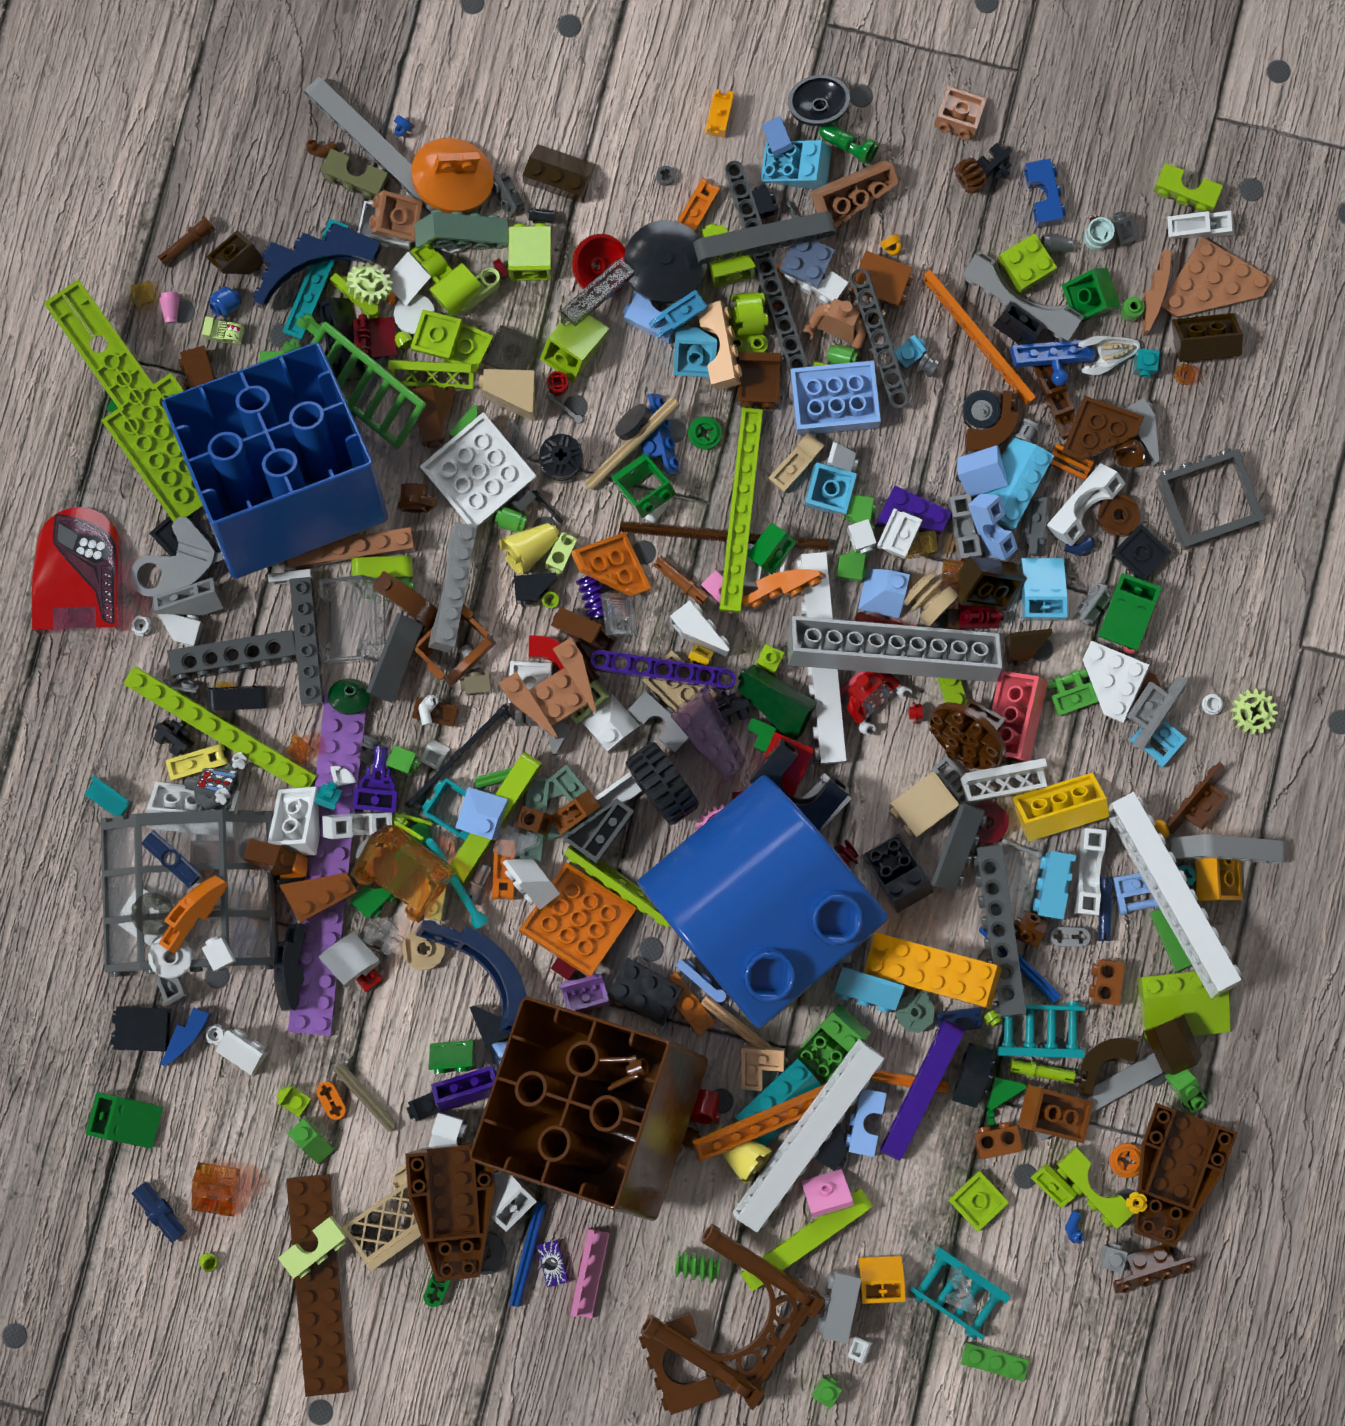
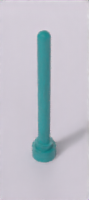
(478, 919)

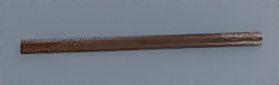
(705, 534)

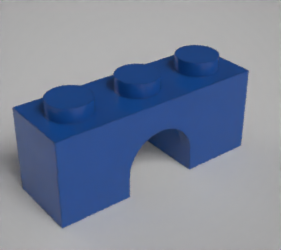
(1042, 175)

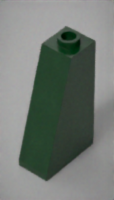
(777, 701)

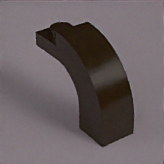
(1114, 1049)

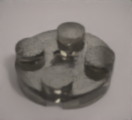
(142, 907)

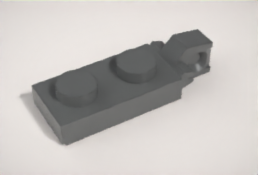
(1036, 524)

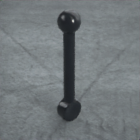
(558, 519)

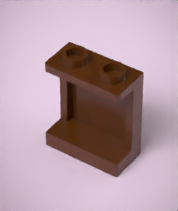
(759, 380)

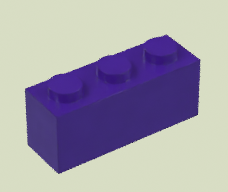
(464, 1088)

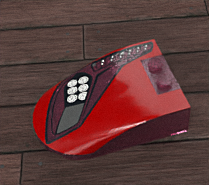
(77, 573)

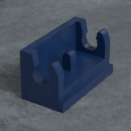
(964, 1018)

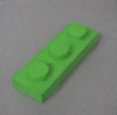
(994, 1361)

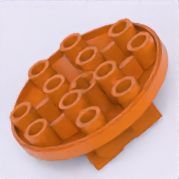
(452, 175)

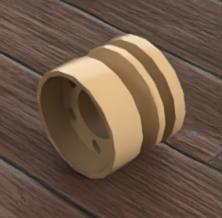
(931, 598)

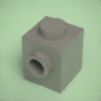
(1113, 1258)

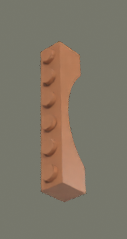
(366, 545)

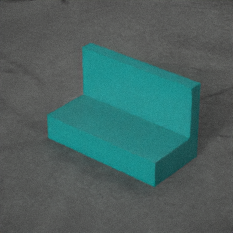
(107, 797)

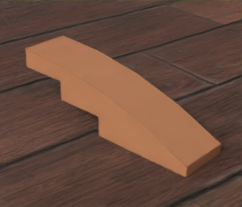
(1153, 298)

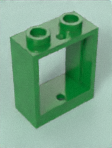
(643, 467)

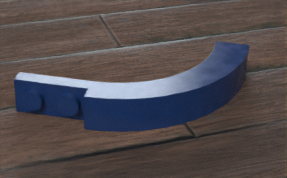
(490, 957)

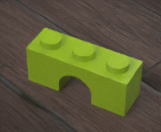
(1170, 185)

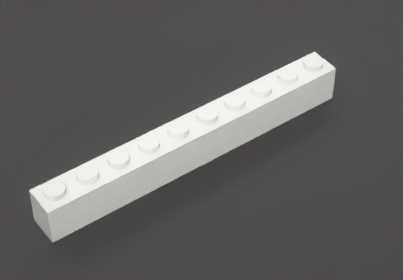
(824, 681)
(808, 1136)

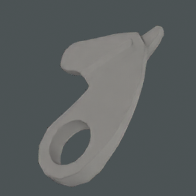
(191, 562)

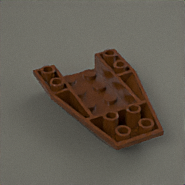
(1178, 1171)
(451, 1207)

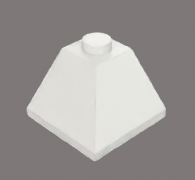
(610, 723)

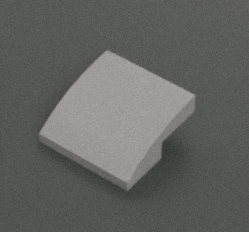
(349, 959)

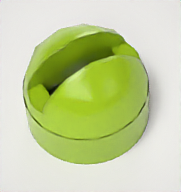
(403, 340)
(553, 603)
(208, 1262)

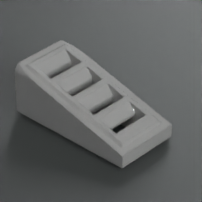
(942, 764)

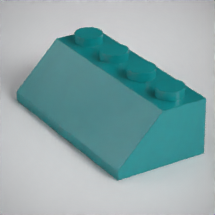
(787, 1085)

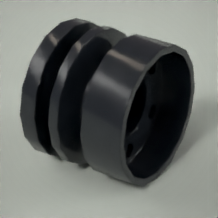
(572, 463)

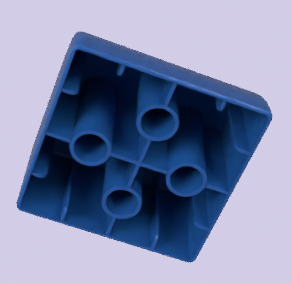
(276, 460)
(762, 900)

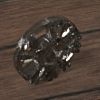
(372, 1232)

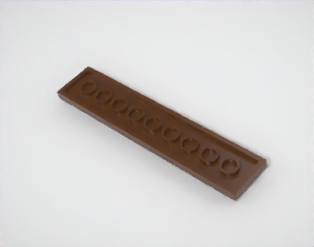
(318, 1290)

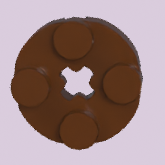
(1130, 513)

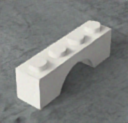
(1100, 485)
(1088, 878)

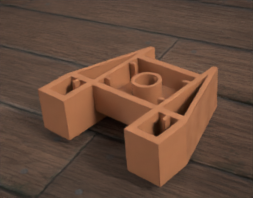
(557, 695)

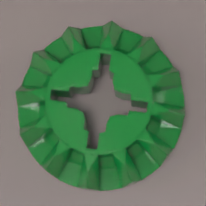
(695, 430)

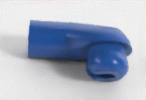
(1072, 1228)

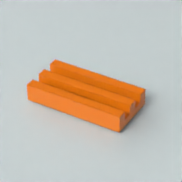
(1083, 476)

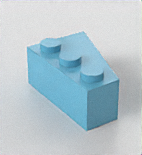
(1053, 885)

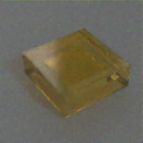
(143, 293)

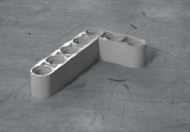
(1228, 848)

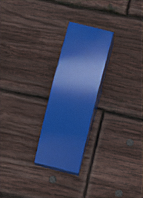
(186, 1035)

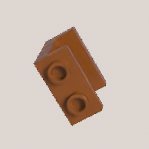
(888, 278)

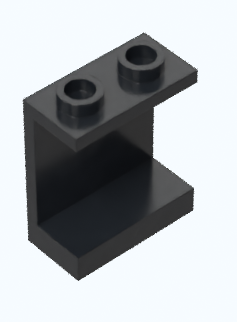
(141, 1029)

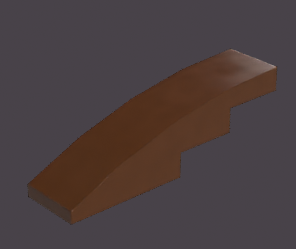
(1056, 399)

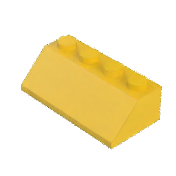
(1061, 807)

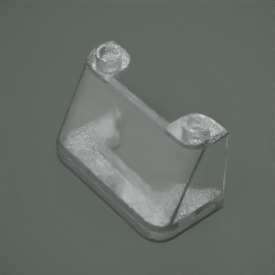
(355, 620)

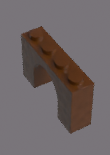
(678, 1395)

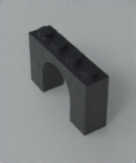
(816, 808)

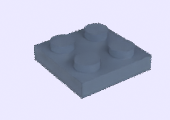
(807, 262)

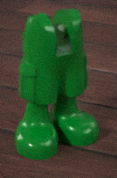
(847, 142)

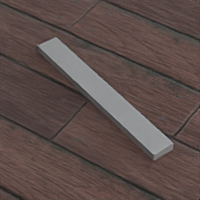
(1121, 1083)

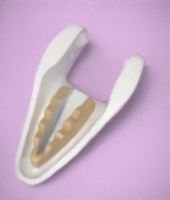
(1110, 352)

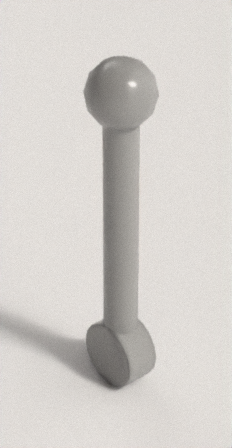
(577, 418)
(1038, 854)

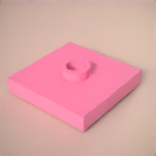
(827, 1193)

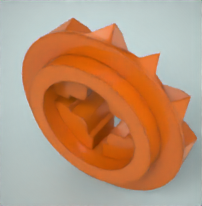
(1117, 1166)

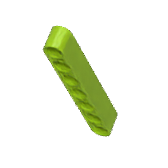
(513, 789)
(811, 1236)

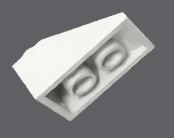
(296, 821)

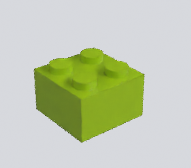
(1026, 264)

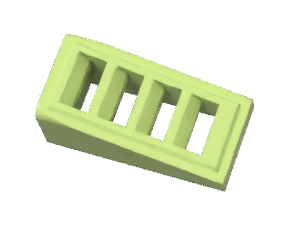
(597, 701)

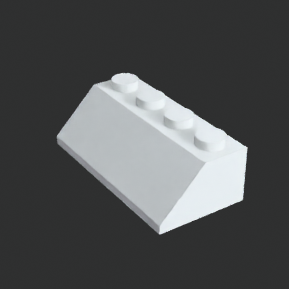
(175, 798)

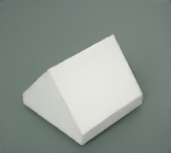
(859, 1350)

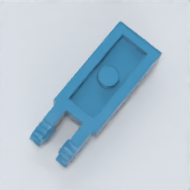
(679, 313)

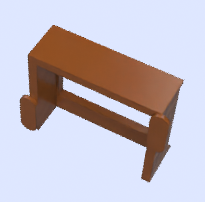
(468, 662)

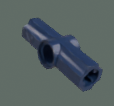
(161, 849)
(159, 1212)

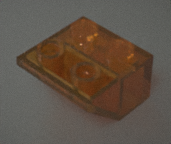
(215, 1189)

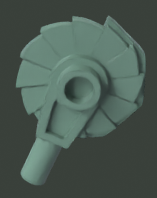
(915, 1012)

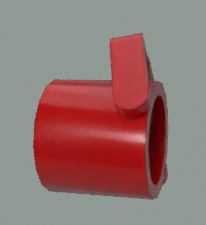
(706, 1108)

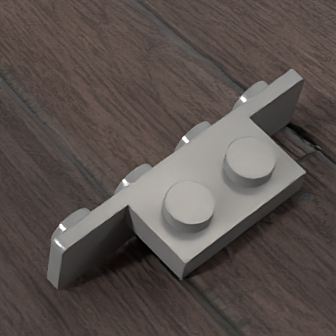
(1152, 708)

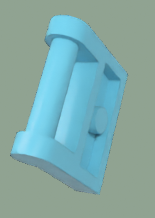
(1166, 737)

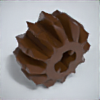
(970, 175)

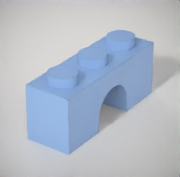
(995, 540)
(859, 1140)

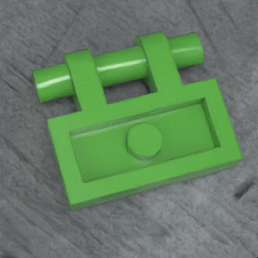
(1074, 698)

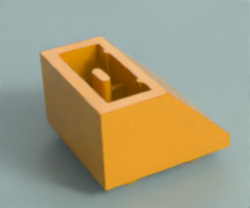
(881, 1279)

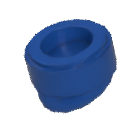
(404, 124)

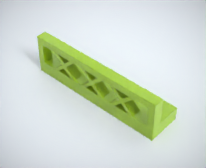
(429, 366)

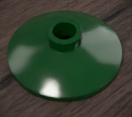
(348, 703)

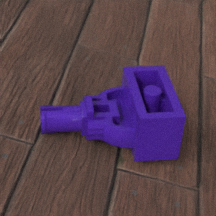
(377, 791)

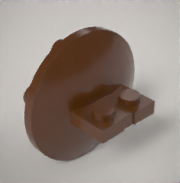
(969, 732)

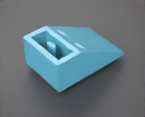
(800, 167)
(1044, 589)

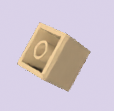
(511, 390)
(923, 805)

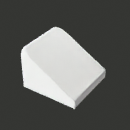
(435, 754)

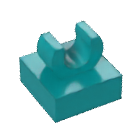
(328, 795)

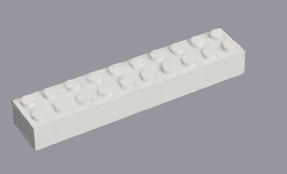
(1173, 895)

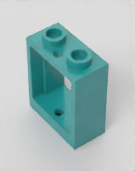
(430, 804)

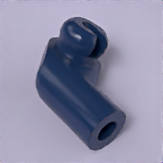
(1082, 548)

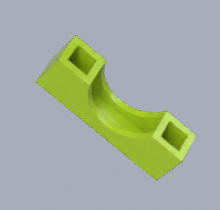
(1075, 1168)

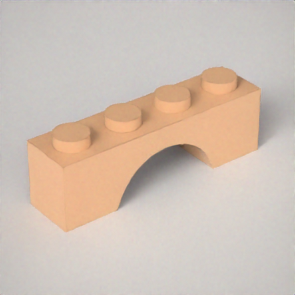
(723, 370)

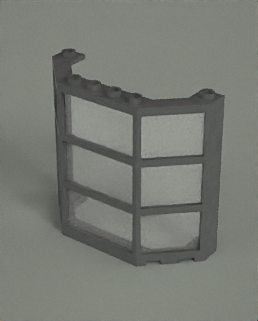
(215, 846)

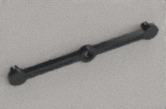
(501, 712)

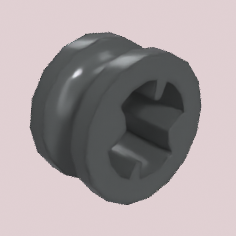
(659, 176)
(370, 743)

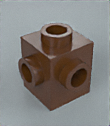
(1030, 928)

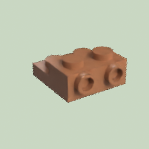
(960, 113)
(395, 216)

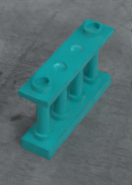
(1029, 1048)
(978, 1283)

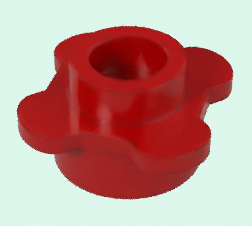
(915, 712)

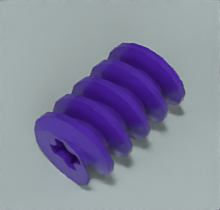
(592, 595)

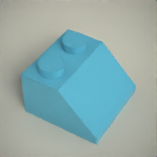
(829, 489)

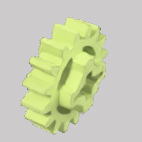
(369, 283)
(1262, 715)

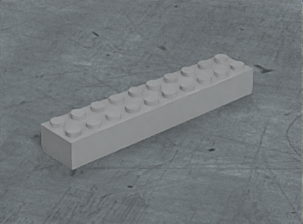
(893, 649)

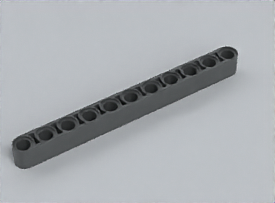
(761, 259)

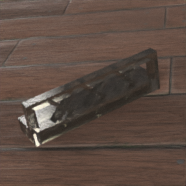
(596, 293)

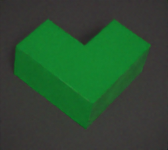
(763, 731)

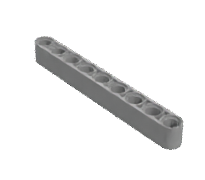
(363, 135)

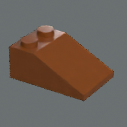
(1055, 1114)

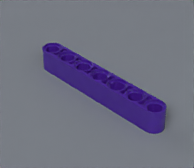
(654, 663)
(922, 1090)

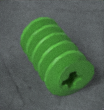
(697, 1266)

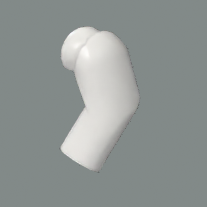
(426, 707)

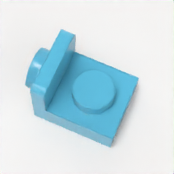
(911, 351)

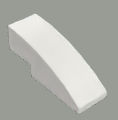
(1201, 225)

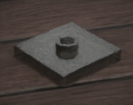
(511, 350)

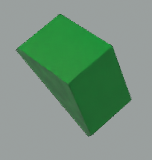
(1001, 1091)

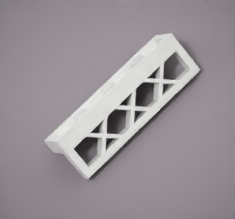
(1004, 772)

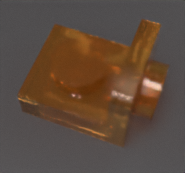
(299, 749)

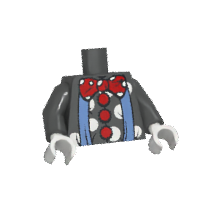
(217, 786)

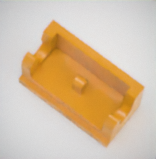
(719, 113)

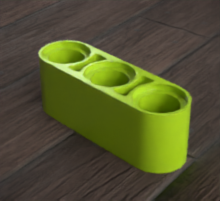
(374, 566)

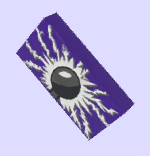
(552, 1263)

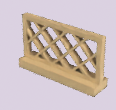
(394, 1245)

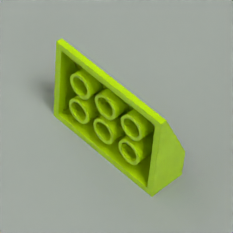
(1183, 993)

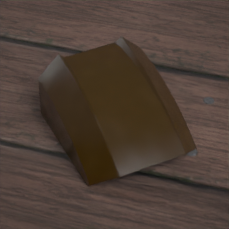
(1174, 1045)

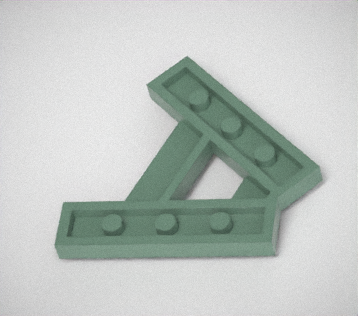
(544, 788)

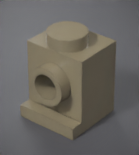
(476, 684)

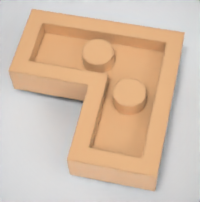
(755, 1061)

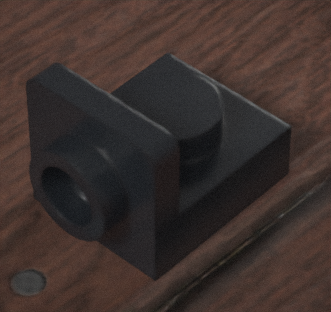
(422, 1107)

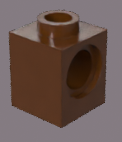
(541, 824)

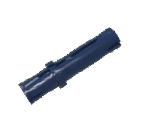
(1105, 910)

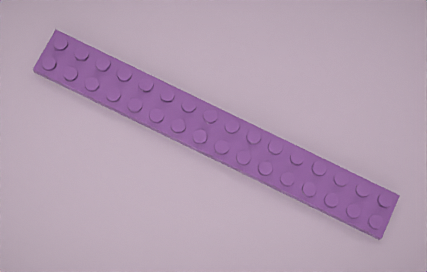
(338, 747)

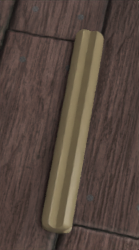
(365, 1097)

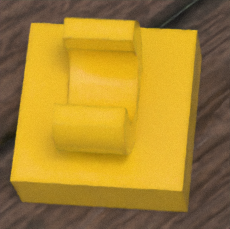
(700, 655)

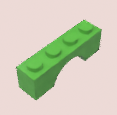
(851, 565)

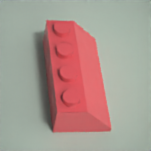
(1021, 702)

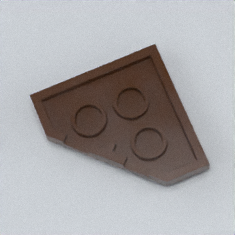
(1100, 428)

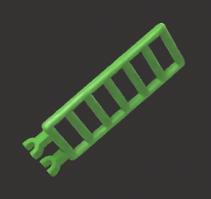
(405, 393)

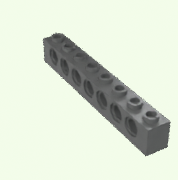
(994, 856)

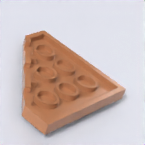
(1212, 281)

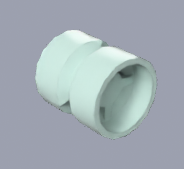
(1099, 234)

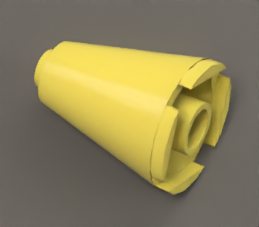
(528, 546)
(747, 1159)

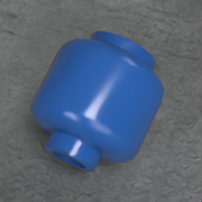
(224, 301)

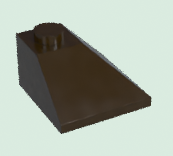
(236, 256)
(1024, 645)

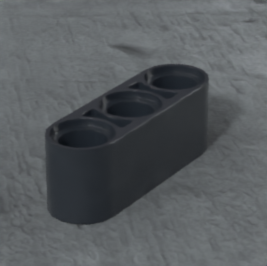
(237, 698)

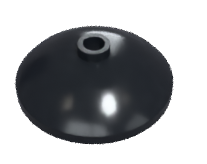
(819, 100)

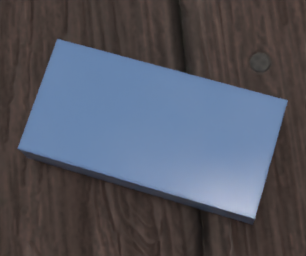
(777, 136)

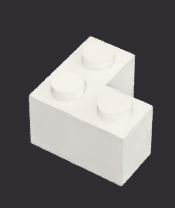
(447, 1130)

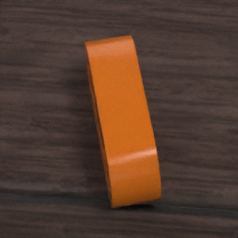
(326, 1103)

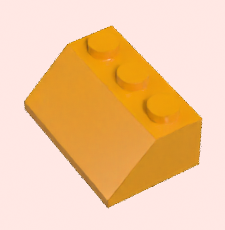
(1218, 879)

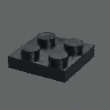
(1141, 553)

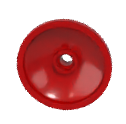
(596, 249)

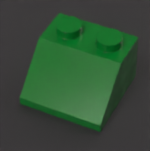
(1092, 293)

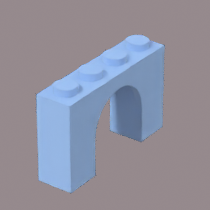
(639, 315)

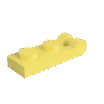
(195, 762)

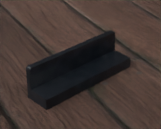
(340, 315)

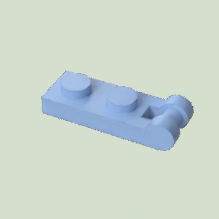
(702, 981)

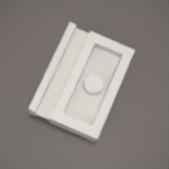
(899, 533)

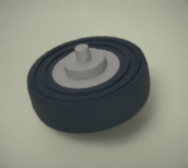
(981, 409)

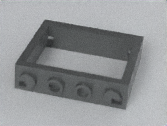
(1204, 462)

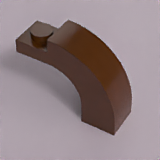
(982, 439)
(406, 599)

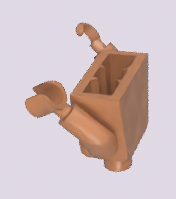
(839, 320)

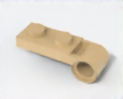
(796, 462)

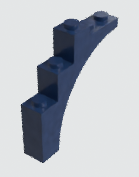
(284, 263)

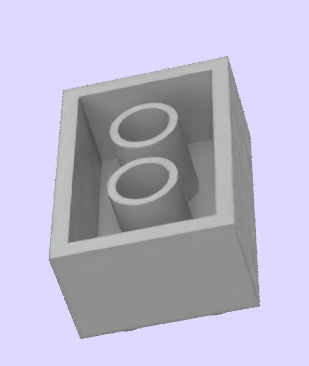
(839, 1306)

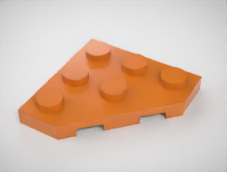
(613, 564)

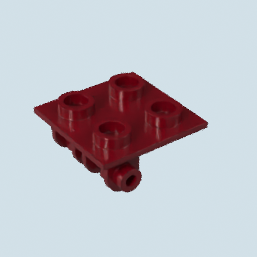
(375, 336)
(979, 617)

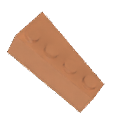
(854, 191)

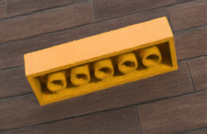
(933, 970)

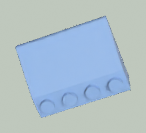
(835, 398)

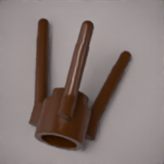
(636, 1069)

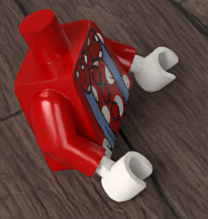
(869, 693)

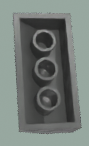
(957, 846)

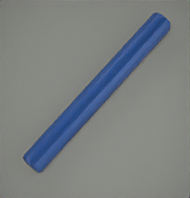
(1031, 974)
(528, 1253)

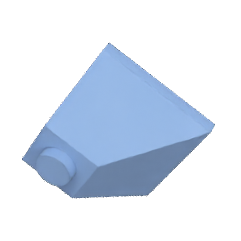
(884, 592)
(481, 813)

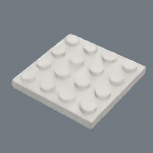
(478, 471)

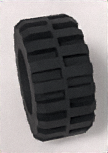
(662, 783)

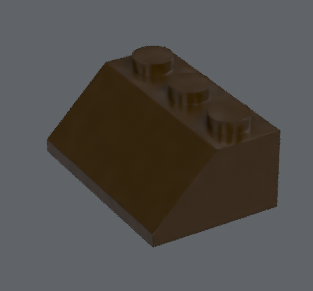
(558, 173)
(1207, 337)
(989, 583)

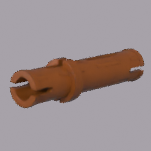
(688, 586)

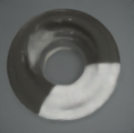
(367, 757)

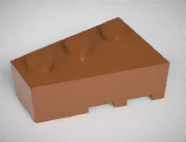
(317, 894)

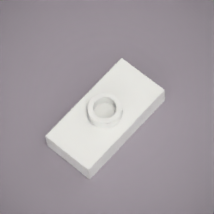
(289, 573)

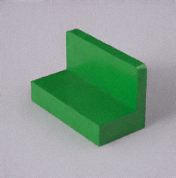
(771, 548)

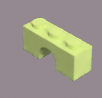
(298, 1261)

